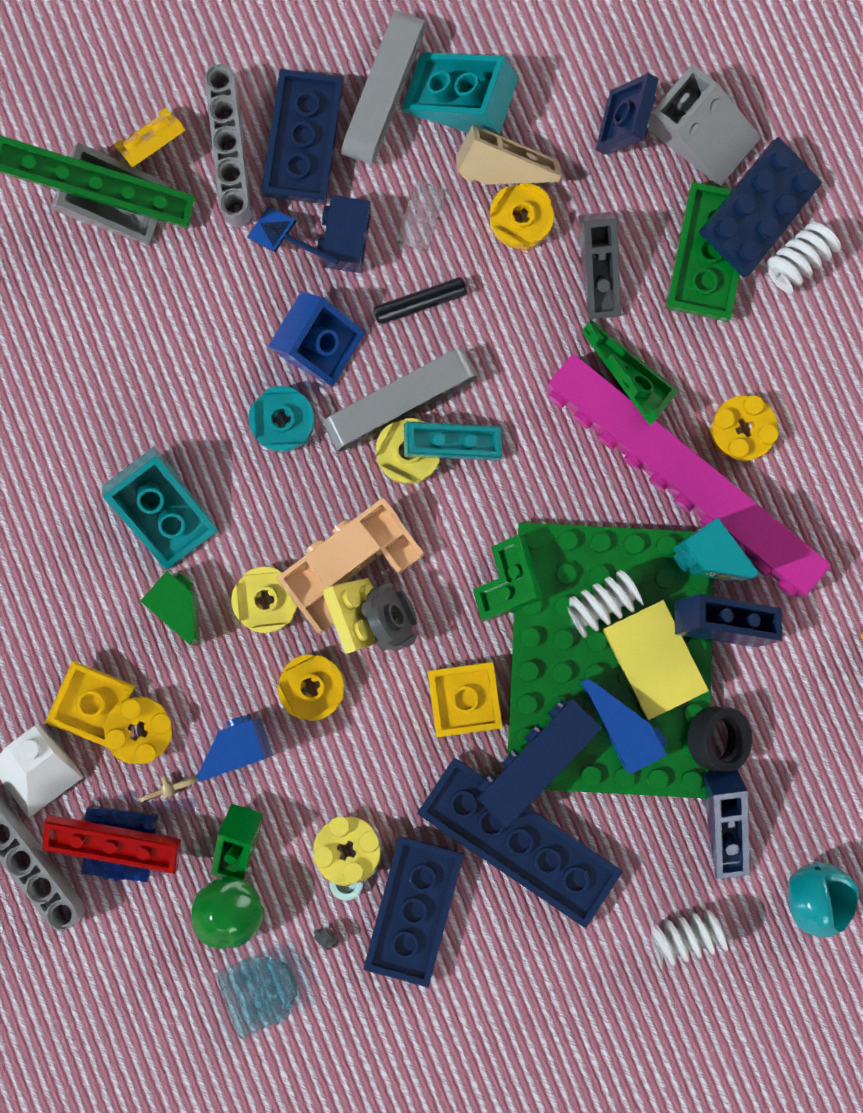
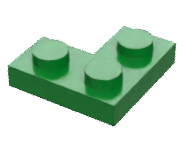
(516, 584)

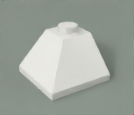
(37, 769)

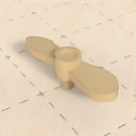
(169, 788)

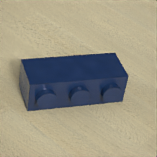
(728, 620)

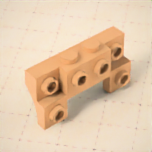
(346, 554)

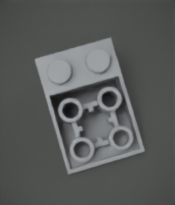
(703, 125)

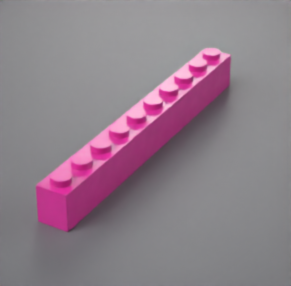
(686, 476)

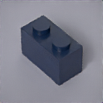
(346, 232)

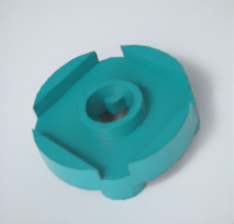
(269, 434)

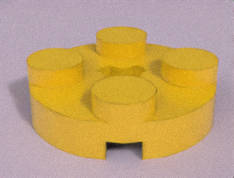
(523, 234)
(738, 446)
(305, 705)
(146, 747)

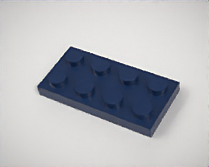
(302, 136)
(760, 207)
(413, 911)

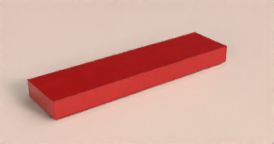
(111, 844)

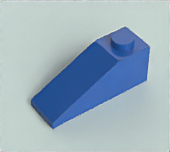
(629, 734)

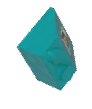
(714, 554)

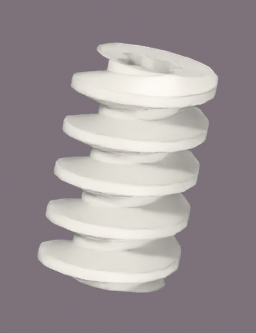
(801, 255)
(603, 602)
(687, 937)

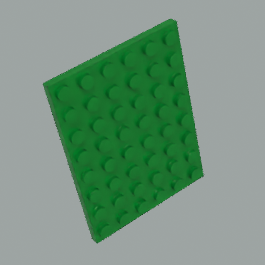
(554, 656)

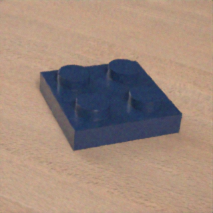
(627, 114)

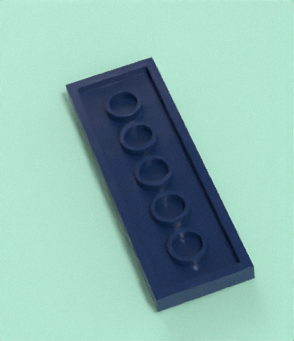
(527, 851)

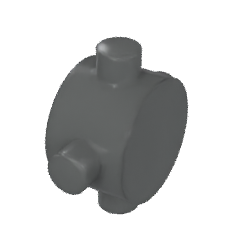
(325, 938)

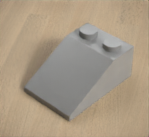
(104, 216)

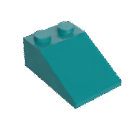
(461, 90)
(158, 508)

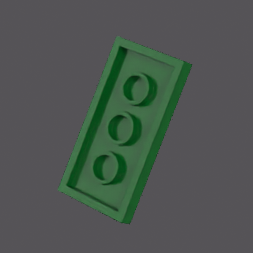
(700, 277)

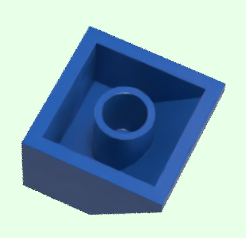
(317, 338)
(236, 747)

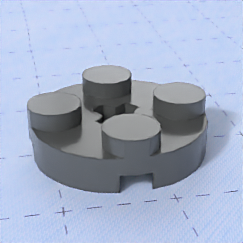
(390, 617)

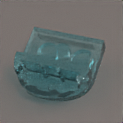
(257, 993)

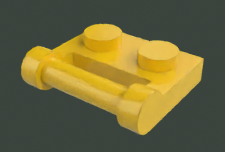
(149, 138)

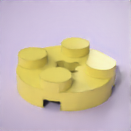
(390, 457)
(252, 614)
(365, 844)

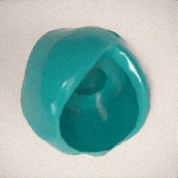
(822, 899)

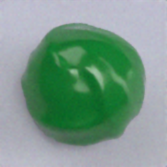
(227, 913)

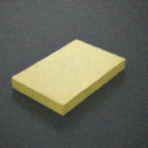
(655, 660)

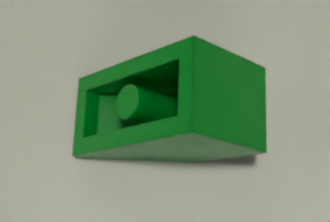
(175, 605)
(236, 842)

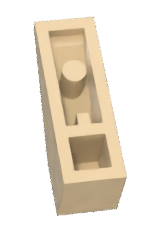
(498, 160)

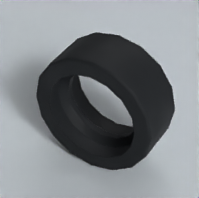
(738, 744)

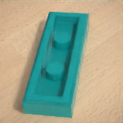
(452, 441)

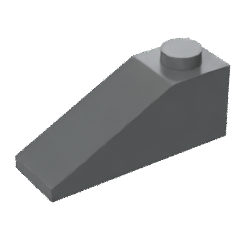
(600, 264)

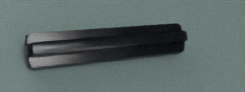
(420, 300)

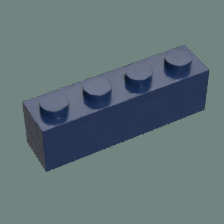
(538, 762)

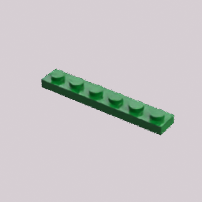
(94, 182)

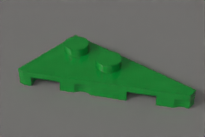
(639, 381)

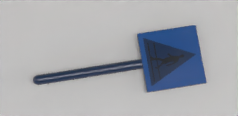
(274, 229)

